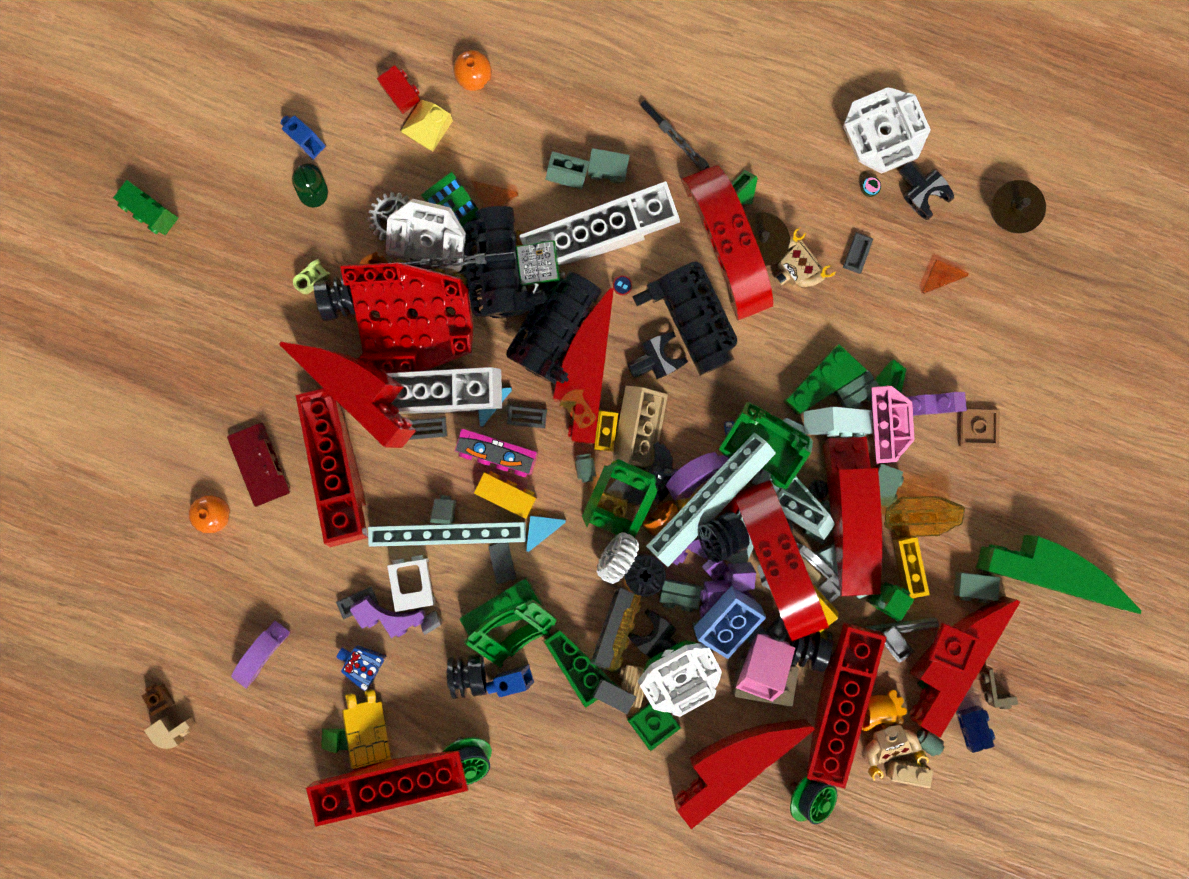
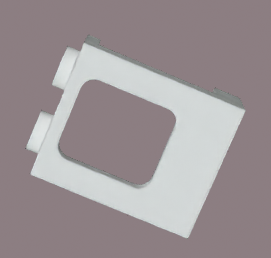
(415, 599)

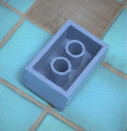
(729, 622)

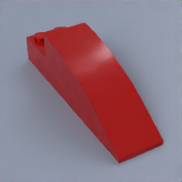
(586, 367)
(359, 389)
(332, 468)
(856, 515)
(947, 687)
(844, 704)
(734, 763)
(386, 786)

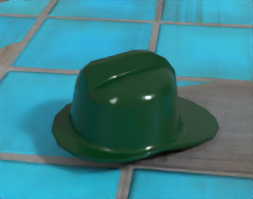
(310, 185)

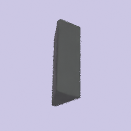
(502, 562)

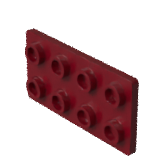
(258, 464)

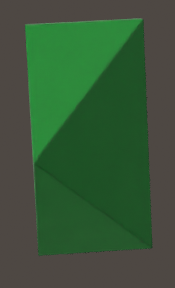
(745, 187)
(892, 375)

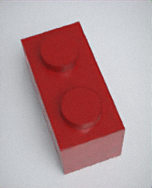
(398, 89)

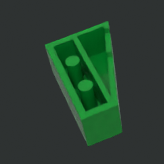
(145, 208)

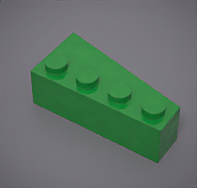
(828, 376)
(517, 593)
(892, 601)
(575, 666)

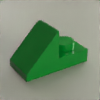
(334, 740)

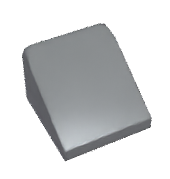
(431, 622)

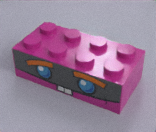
(495, 451)

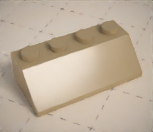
(639, 426)

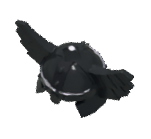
(663, 471)

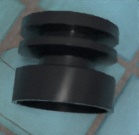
(331, 298)
(723, 537)
(653, 583)
(814, 649)
(466, 676)

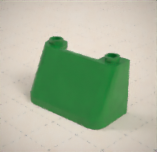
(789, 443)

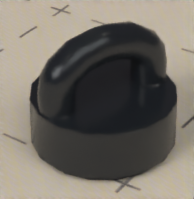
(818, 488)

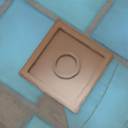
(979, 428)

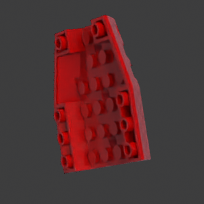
(405, 341)

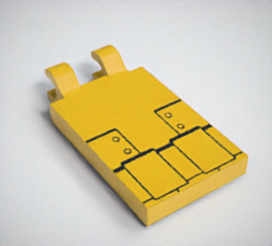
(365, 730)

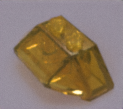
(923, 516)

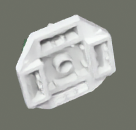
(901, 118)
(414, 222)
(680, 678)

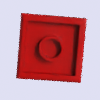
(953, 648)

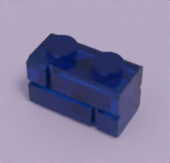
(976, 729)

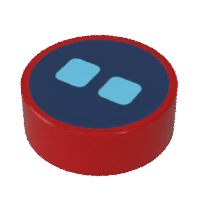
(622, 285)

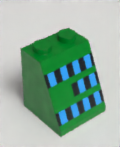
(451, 194)

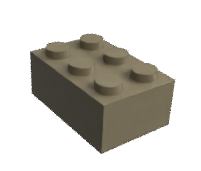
(785, 698)

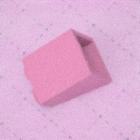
(766, 667)

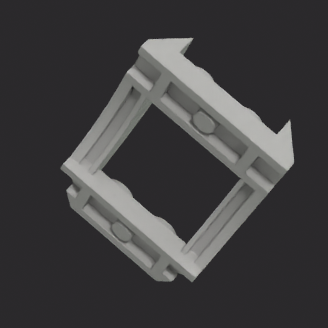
(829, 588)

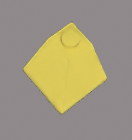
(427, 124)

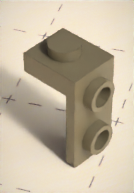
(1002, 701)

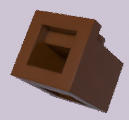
(163, 697)

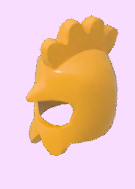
(884, 711)

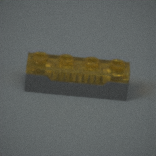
(616, 629)

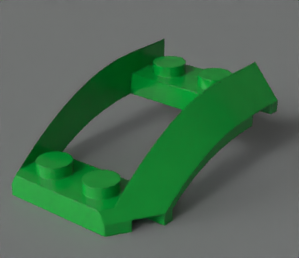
(632, 476)
(497, 652)

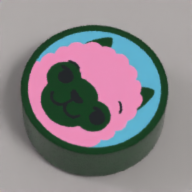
(871, 186)

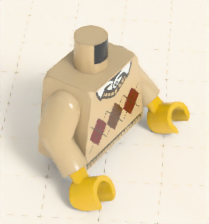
(800, 265)
(890, 745)

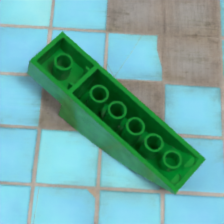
(1057, 569)

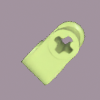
(311, 275)

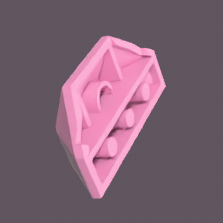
(891, 423)

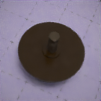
(1018, 206)
(770, 236)

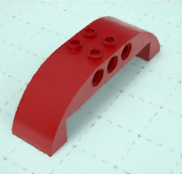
(731, 240)
(781, 560)

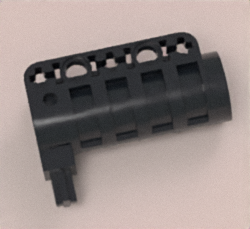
(499, 279)
(692, 317)
(553, 326)

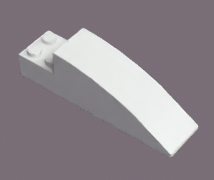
(608, 225)
(449, 390)

